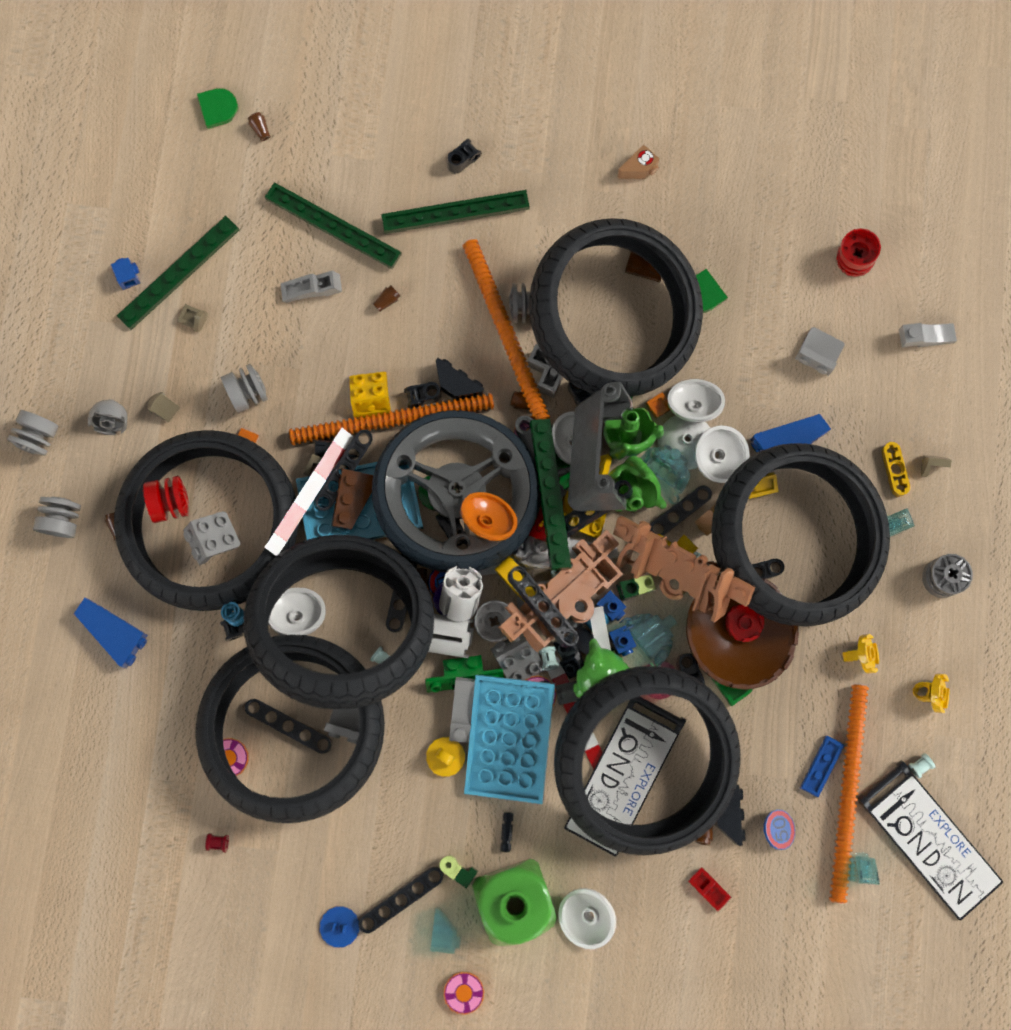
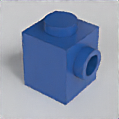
(126, 273)
(612, 606)
(622, 641)

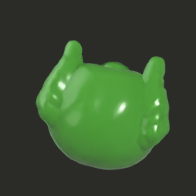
(631, 434)
(644, 483)
(597, 665)

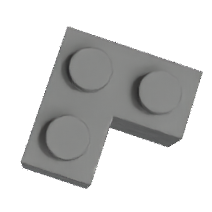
(550, 378)

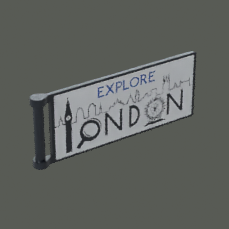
(629, 766)
(932, 842)

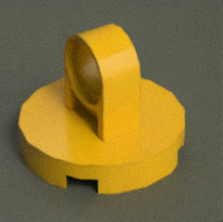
(866, 653)
(936, 694)
(445, 757)

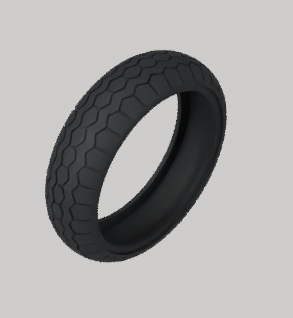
(663, 257)
(155, 466)
(868, 516)
(338, 553)
(301, 808)
(699, 812)

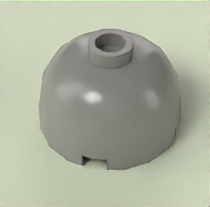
(108, 417)

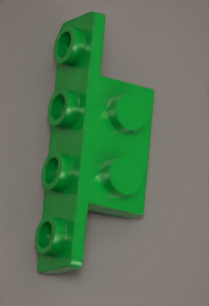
(459, 667)

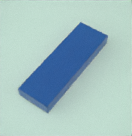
(822, 766)

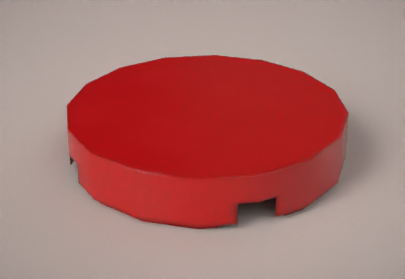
(744, 623)

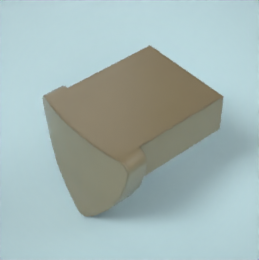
(192, 317)
(162, 406)
(314, 461)
(929, 461)

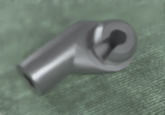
(524, 553)

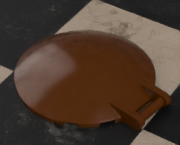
(737, 662)

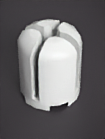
(460, 593)
(451, 636)

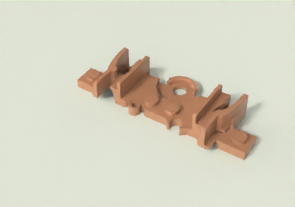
(679, 564)
(566, 589)

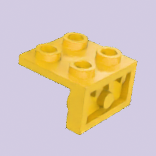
(369, 394)

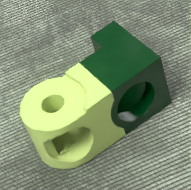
(635, 587)
(457, 872)

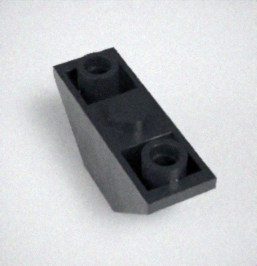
(455, 382)
(731, 820)

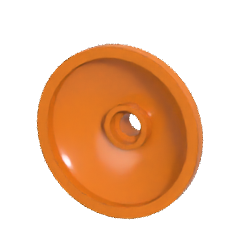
(488, 516)

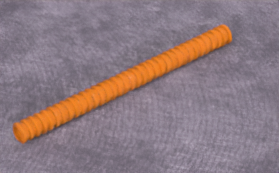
(505, 329)
(387, 419)
(849, 793)

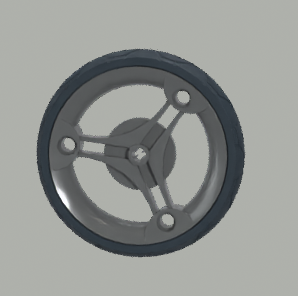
(441, 493)

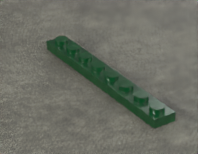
(455, 211)
(333, 225)
(178, 272)
(550, 494)

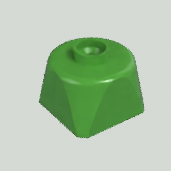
(520, 881)

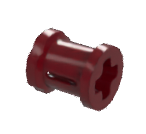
(217, 842)

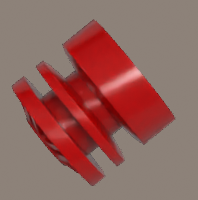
(863, 244)
(170, 498)

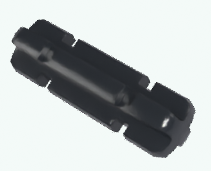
(506, 835)

